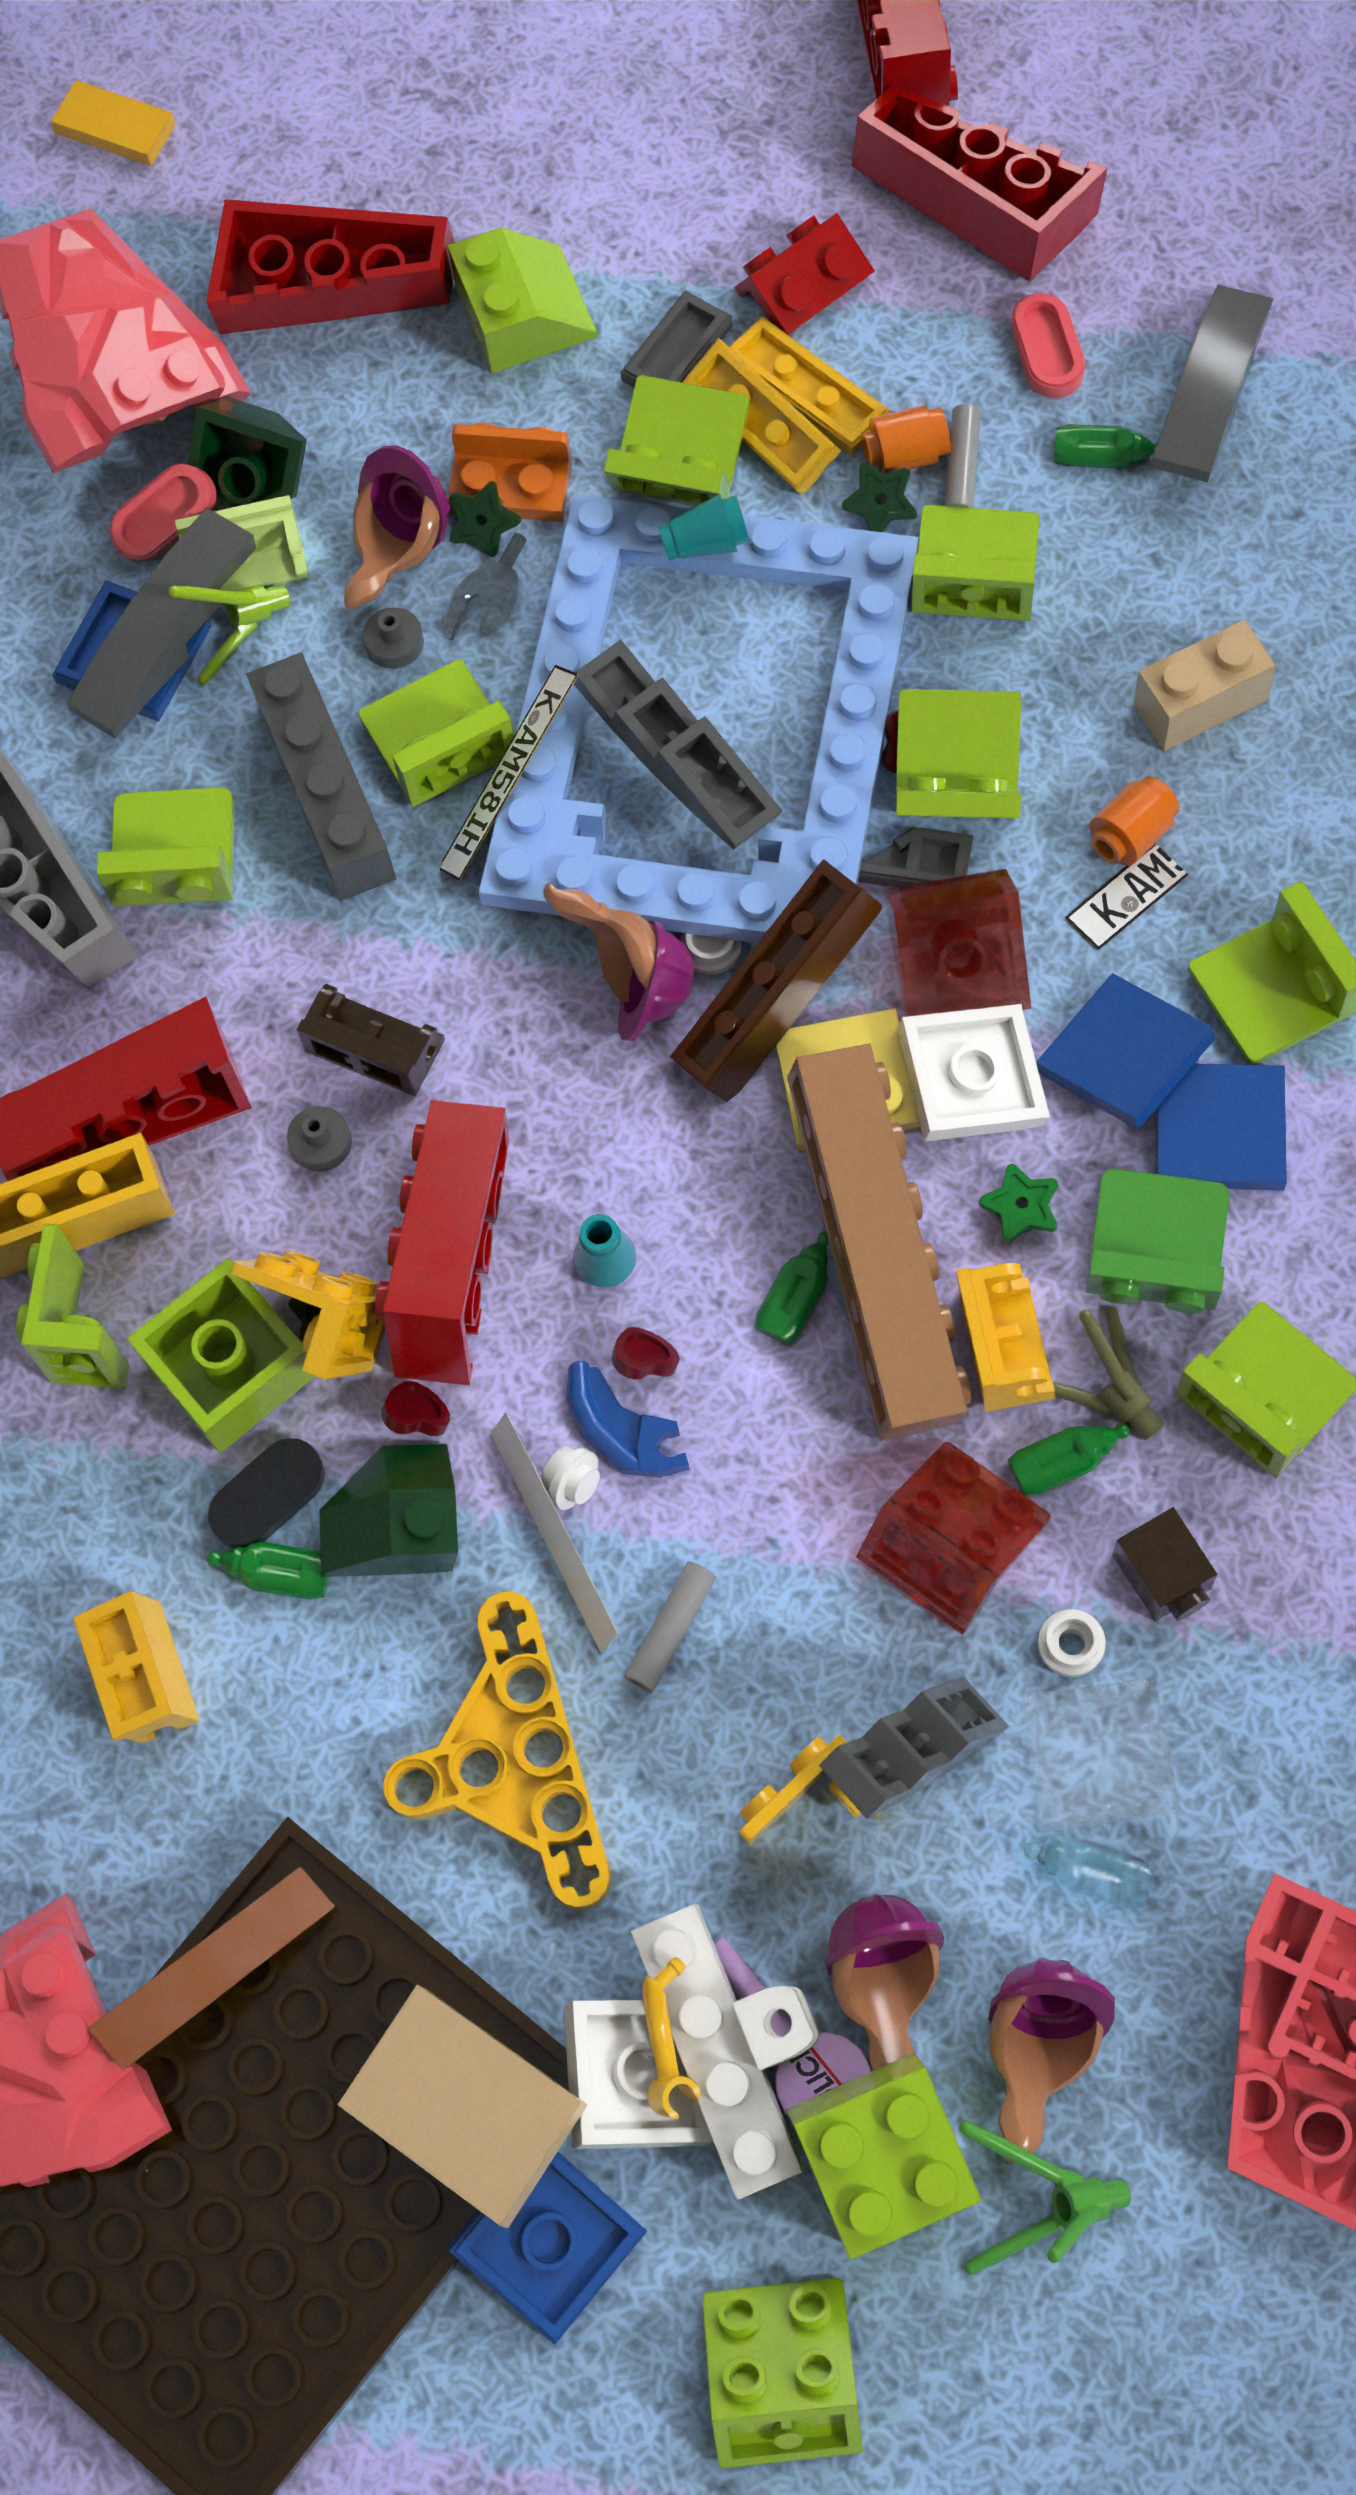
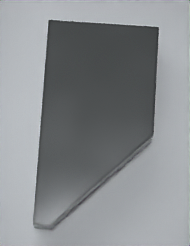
(918, 858)

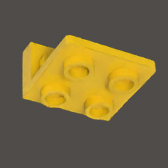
(346, 1332)
(770, 1805)

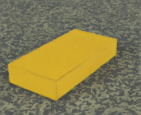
(113, 122)

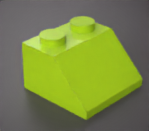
(518, 296)

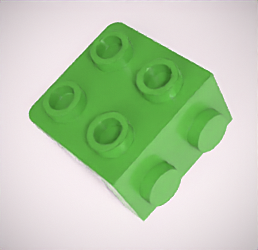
(1159, 1240)

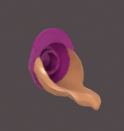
(395, 520)
(637, 957)
(883, 1970)
(1042, 2039)

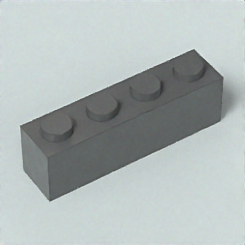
(321, 776)

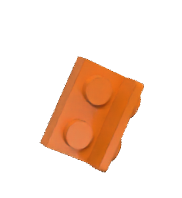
(526, 465)

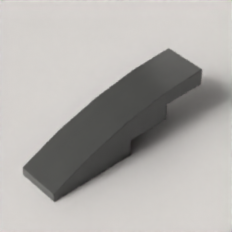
(1211, 383)
(154, 628)
(676, 746)
(913, 1746)

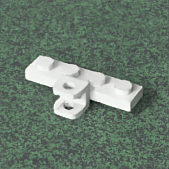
(729, 2048)

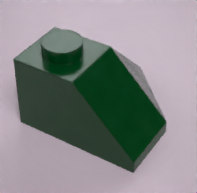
(246, 452)
(393, 1516)

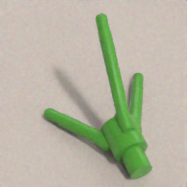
(1075, 2202)

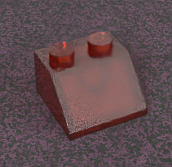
(958, 943)

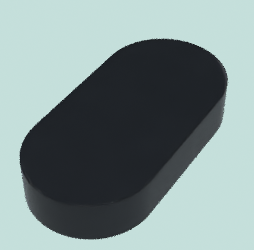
(266, 1493)

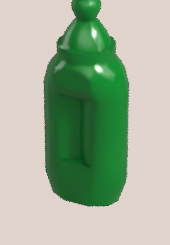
(1100, 446)
(794, 1293)
(1063, 1456)
(274, 1569)

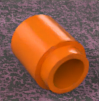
(906, 439)
(1133, 821)

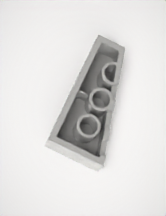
(49, 889)

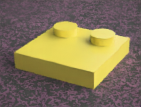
(874, 1028)

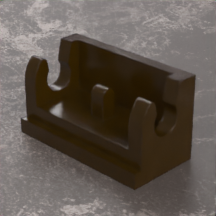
(369, 1041)

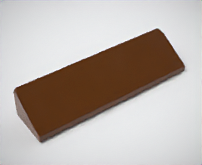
(776, 981)

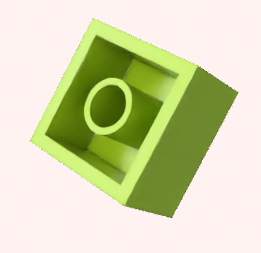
(222, 1355)
(883, 2155)

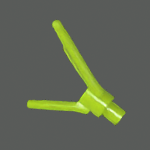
(244, 610)

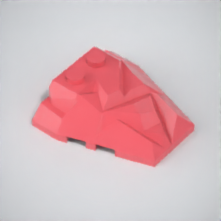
(101, 339)
(1298, 2052)
(58, 2086)

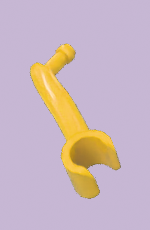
(662, 2042)

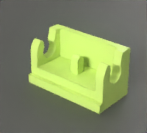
(277, 539)

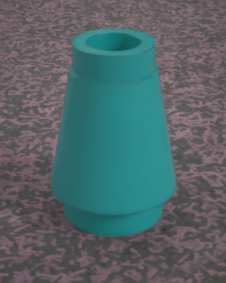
(705, 530)
(603, 1263)

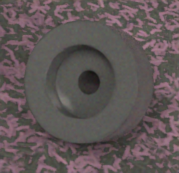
(393, 637)
(319, 1138)

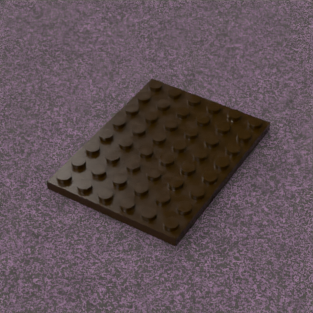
(271, 2243)

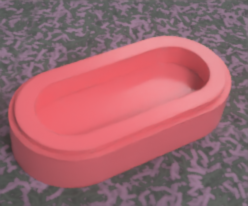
(1047, 345)
(146, 522)

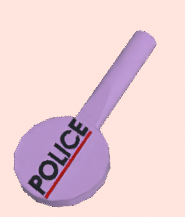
(819, 2069)

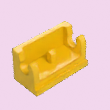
(1004, 1336)
(135, 1667)

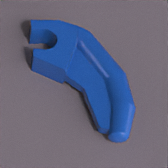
(617, 1433)

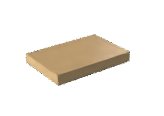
(462, 2106)

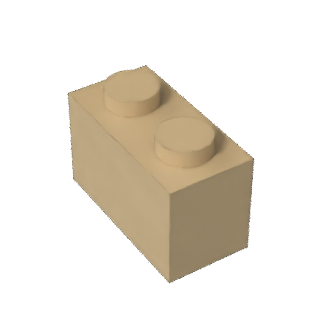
(1204, 685)

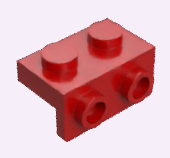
(807, 275)

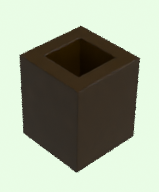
(1166, 1566)

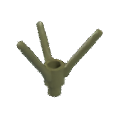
(1124, 1393)

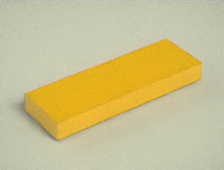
(809, 384)
(773, 424)

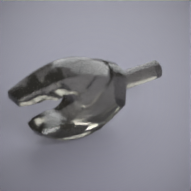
(490, 585)

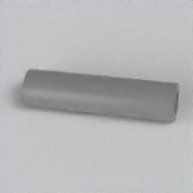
(963, 456)
(670, 1626)

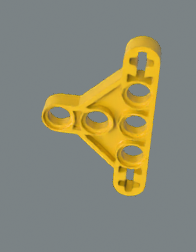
(520, 1790)

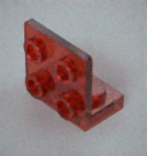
(951, 1535)

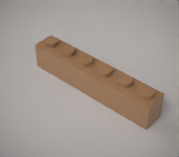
(878, 1242)

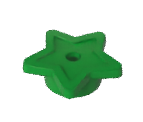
(1020, 1220)

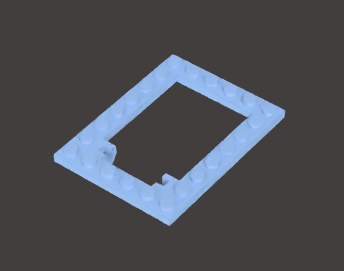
(539, 827)

